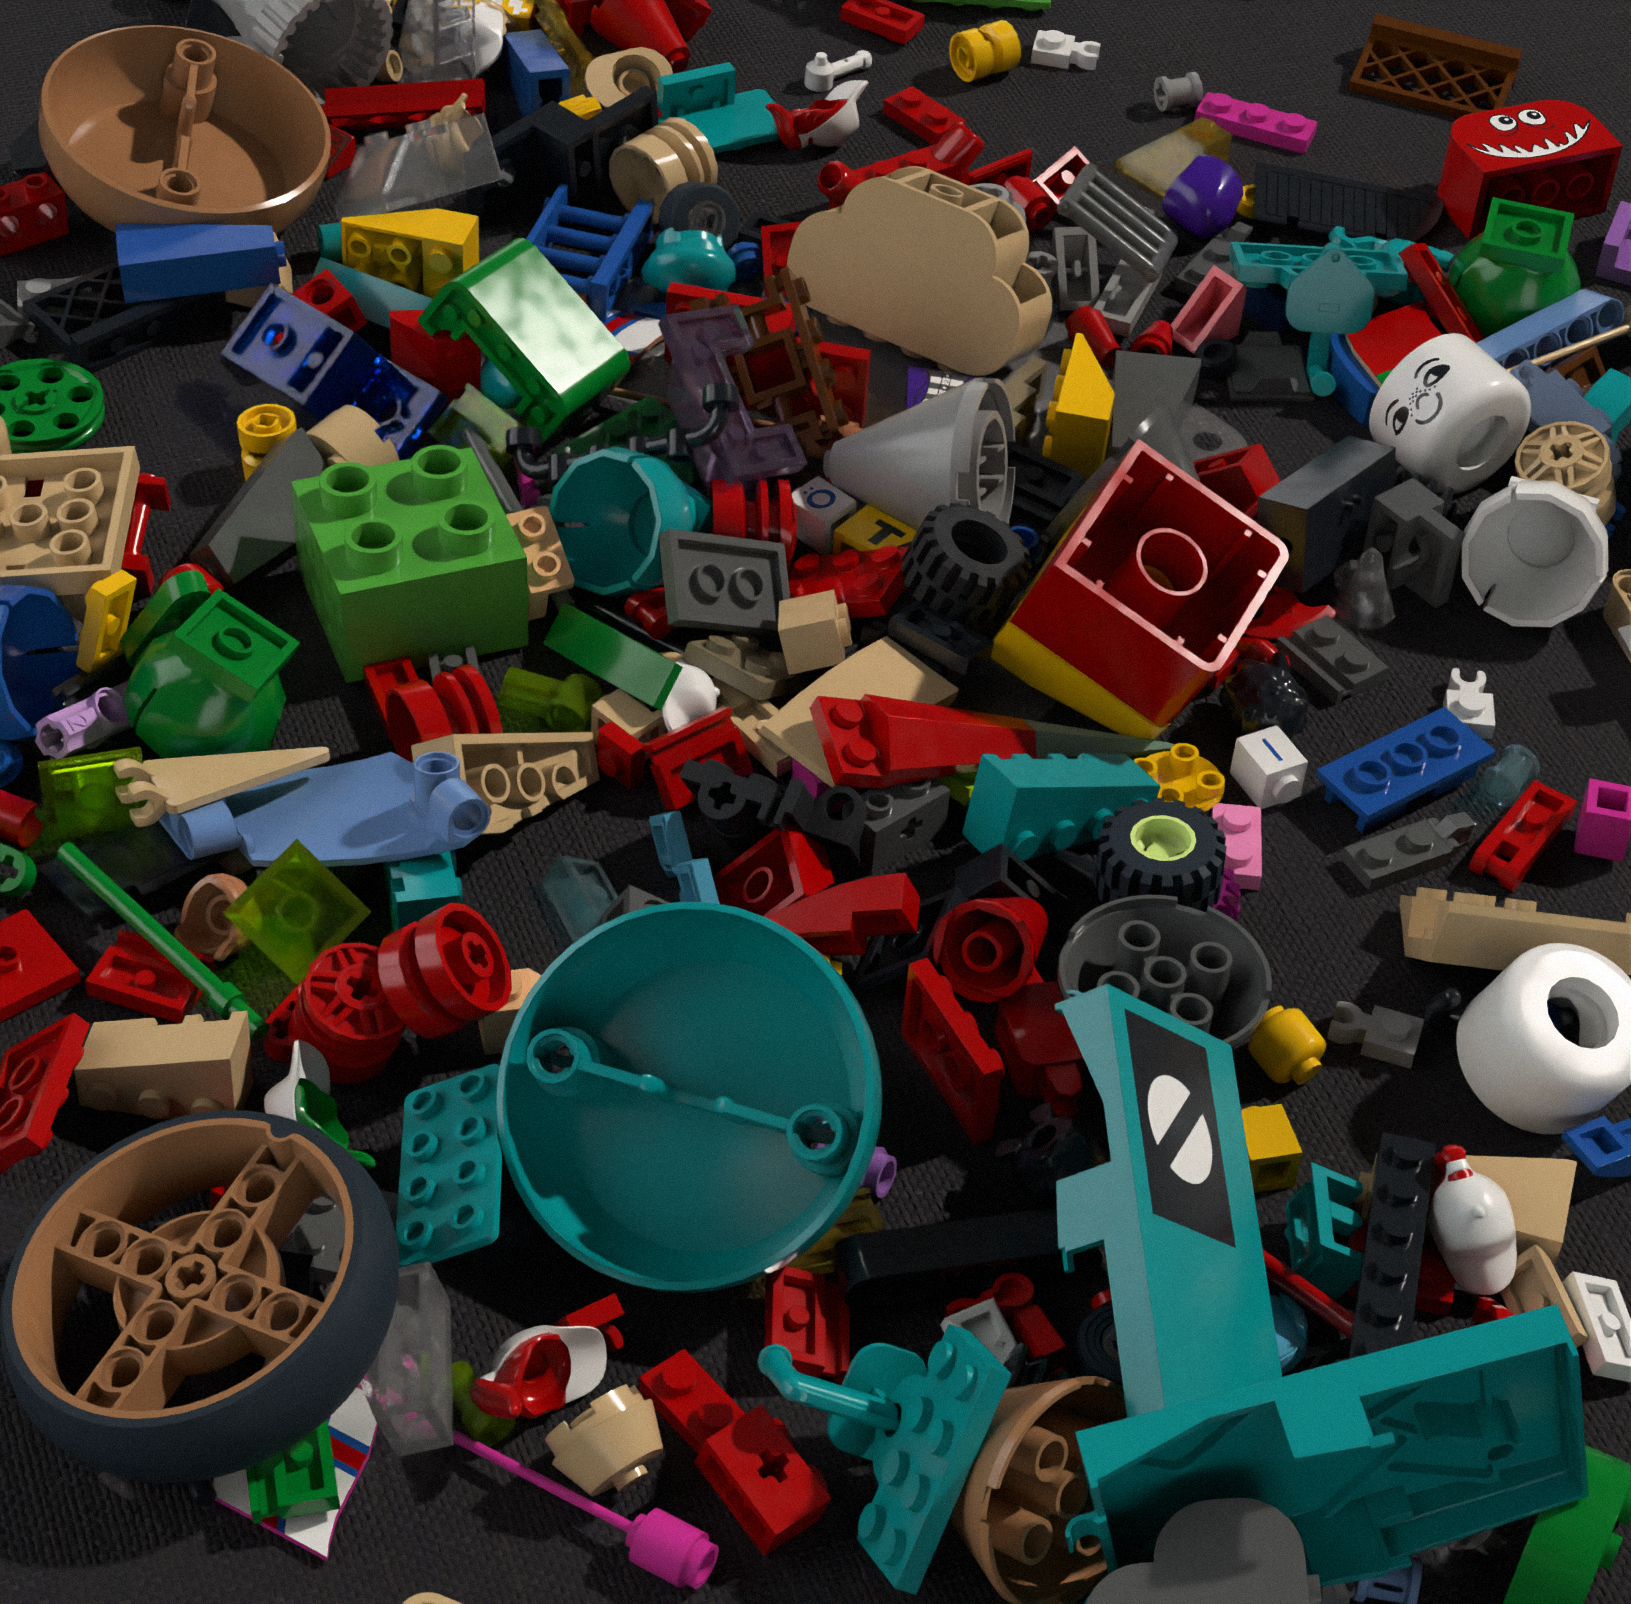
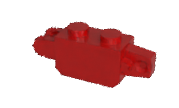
(1040, 1046)

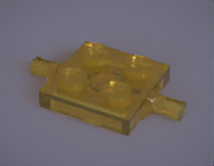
(563, 37)

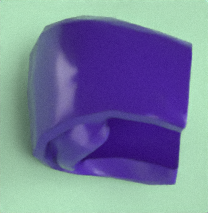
(1204, 197)

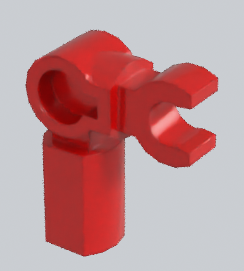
(1027, 1322)

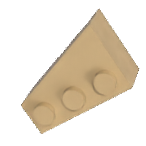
(166, 1067)

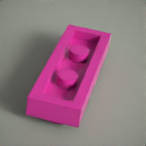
(1258, 122)

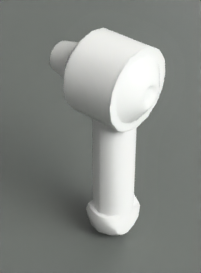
(820, 72)

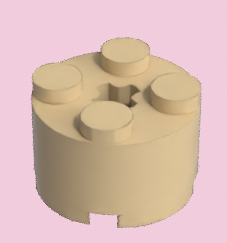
(351, 437)

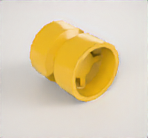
(984, 50)
(259, 430)

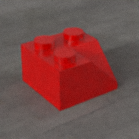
(436, 358)

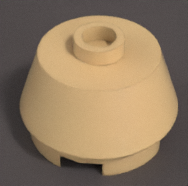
(608, 1442)

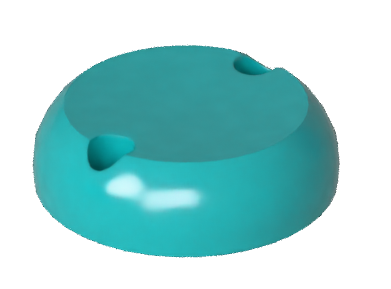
(689, 1097)

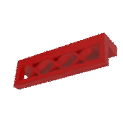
(398, 103)

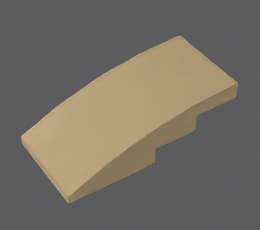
(875, 670)

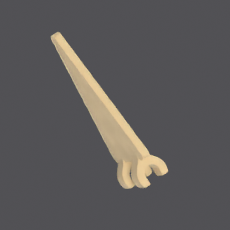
(197, 780)

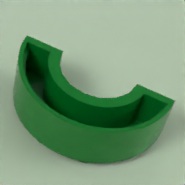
(1575, 1538)

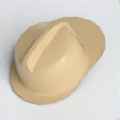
(623, 72)

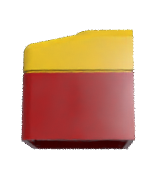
(1140, 598)

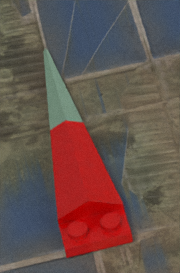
(903, 741)

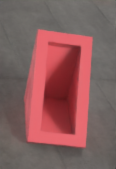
(1211, 311)

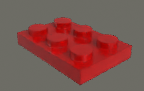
(861, 579)
(952, 1050)
(35, 1087)

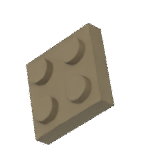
(745, 665)

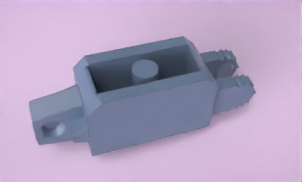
(1562, 400)

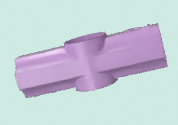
(83, 723)

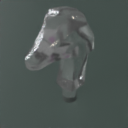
(1363, 592)

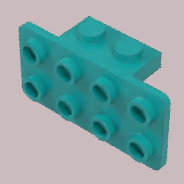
(710, 103)
(449, 1168)

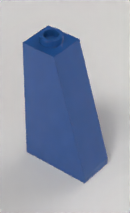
(535, 70)
(195, 259)

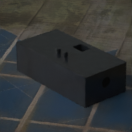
(1326, 509)

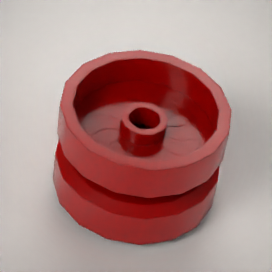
(444, 971)

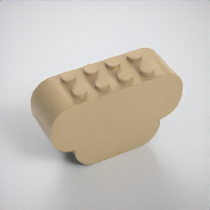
(927, 271)

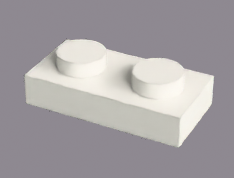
(1605, 1322)

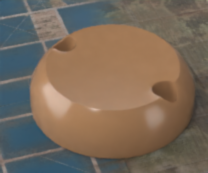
(181, 130)

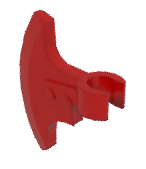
(1284, 614)

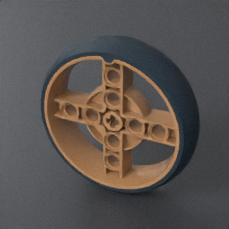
(199, 1296)

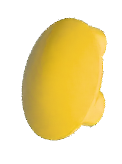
(1185, 776)

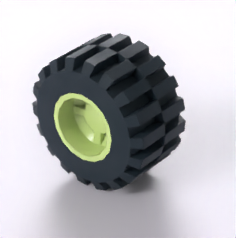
(1161, 852)

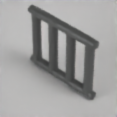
(1119, 222)

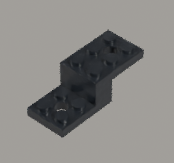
(561, 148)

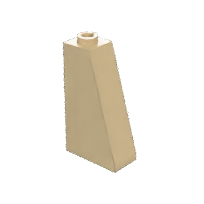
(1534, 1186)

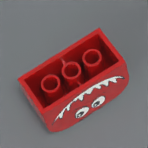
(1530, 155)

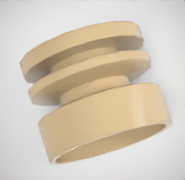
(660, 161)
(1573, 457)

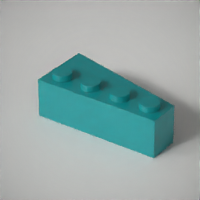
(1050, 801)
(421, 886)

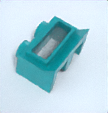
(1311, 1219)

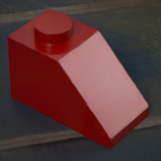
(1238, 474)

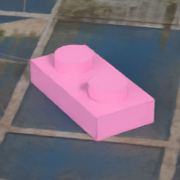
(1243, 842)

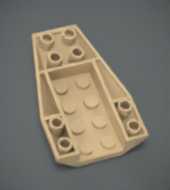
(1491, 937)

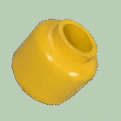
(1287, 1046)

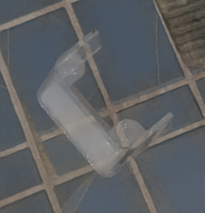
(418, 166)

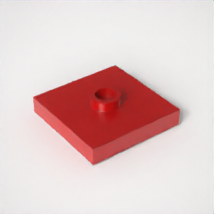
(30, 965)

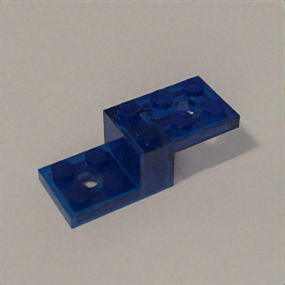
(331, 366)

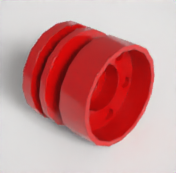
(755, 518)
(454, 705)
(347, 1014)

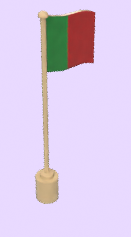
(1399, 332)

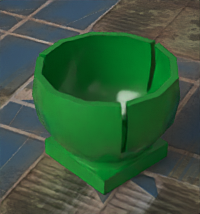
(1515, 265)
(211, 683)

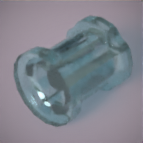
(1514, 768)

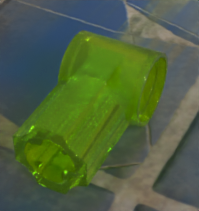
(562, 703)

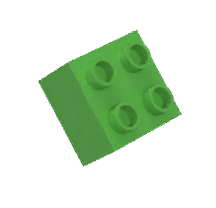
(410, 560)

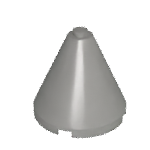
(933, 455)

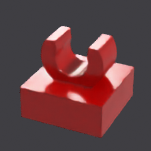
(598, 1316)

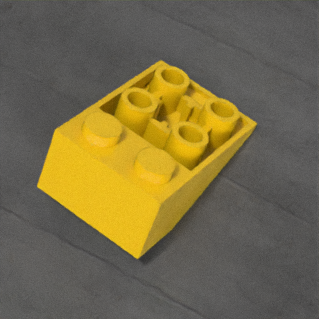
(412, 247)
(1080, 412)

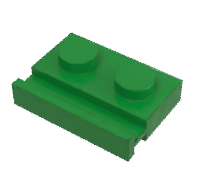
(295, 1480)

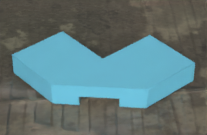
(676, 859)

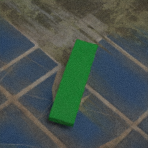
(613, 656)

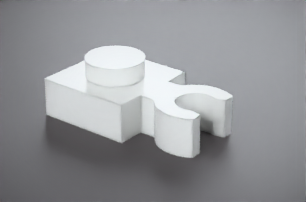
(1060, 50)
(1471, 704)

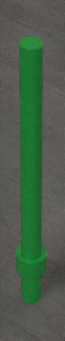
(223, 997)

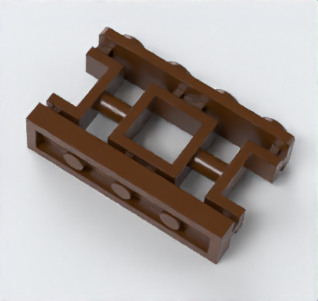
(804, 358)

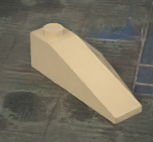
(519, 770)

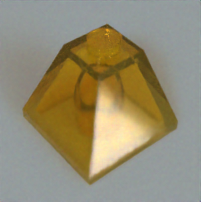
(1168, 156)

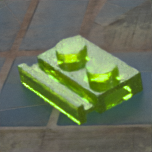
(475, 411)

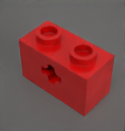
(771, 1507)

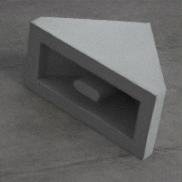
(1077, 273)

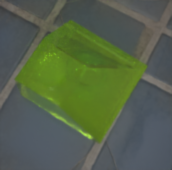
(82, 795)
(296, 911)

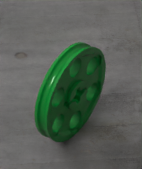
(44, 406)

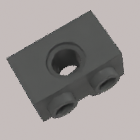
(1415, 541)

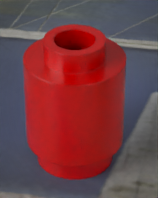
(1036, 203)

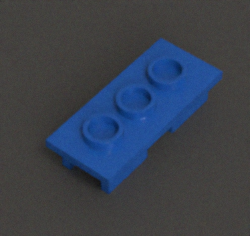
(1396, 768)

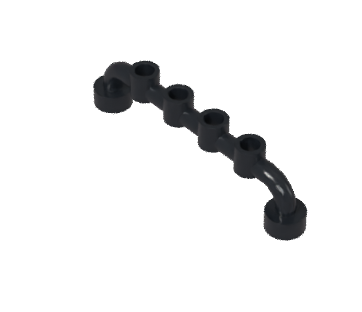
(677, 443)

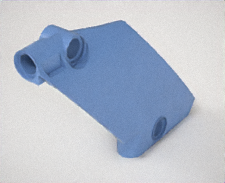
(342, 813)

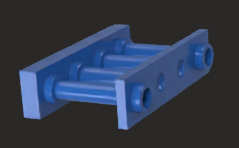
(622, 249)

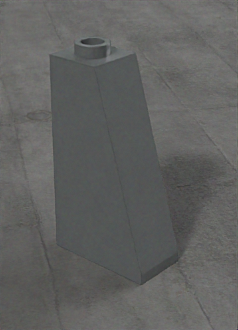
(1144, 383)
(261, 514)

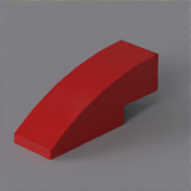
(845, 915)

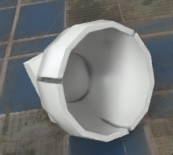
(1536, 552)

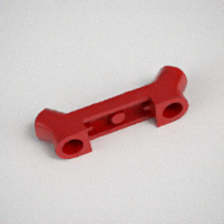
(948, 157)

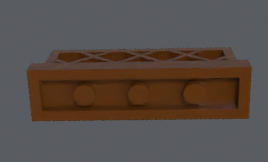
(1439, 54)

